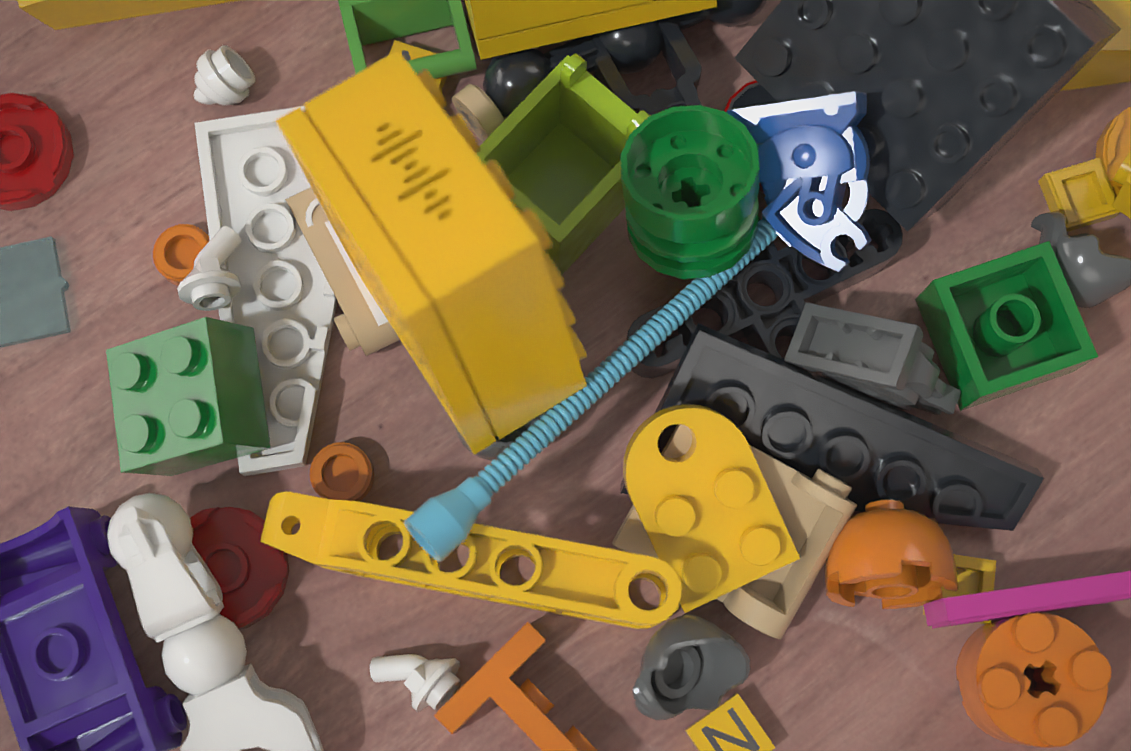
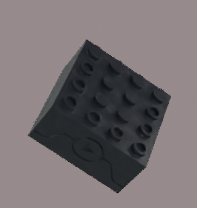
(938, 77)

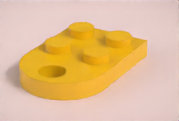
(706, 508)

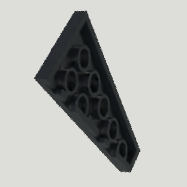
(849, 435)

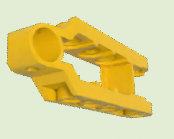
(566, 581)

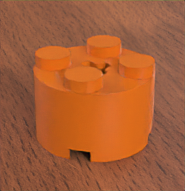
(1068, 675)

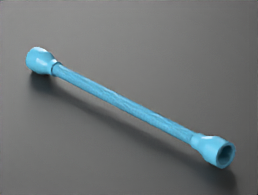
(448, 517)

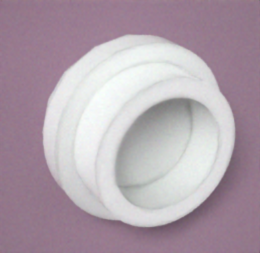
(222, 77)

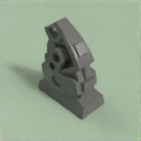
(871, 357)

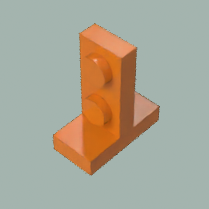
(522, 703)

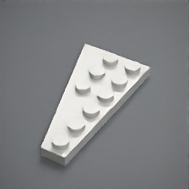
(283, 289)

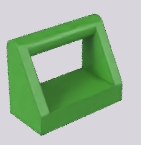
(388, 19)

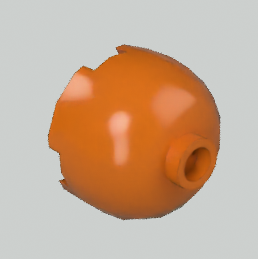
(890, 558)

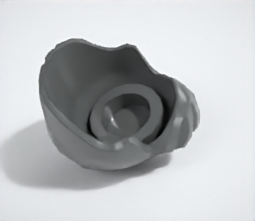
(1088, 271)
(688, 667)

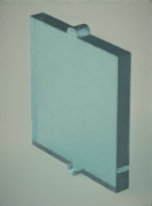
(31, 293)

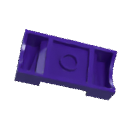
(65, 648)

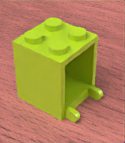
(565, 156)

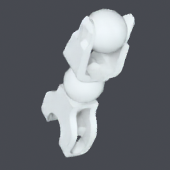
(201, 648)

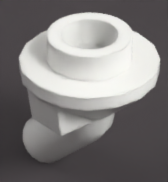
(208, 284)
(429, 681)

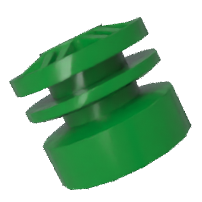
(691, 191)

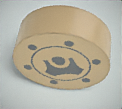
(477, 111)

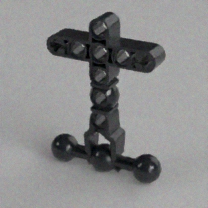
(631, 50)

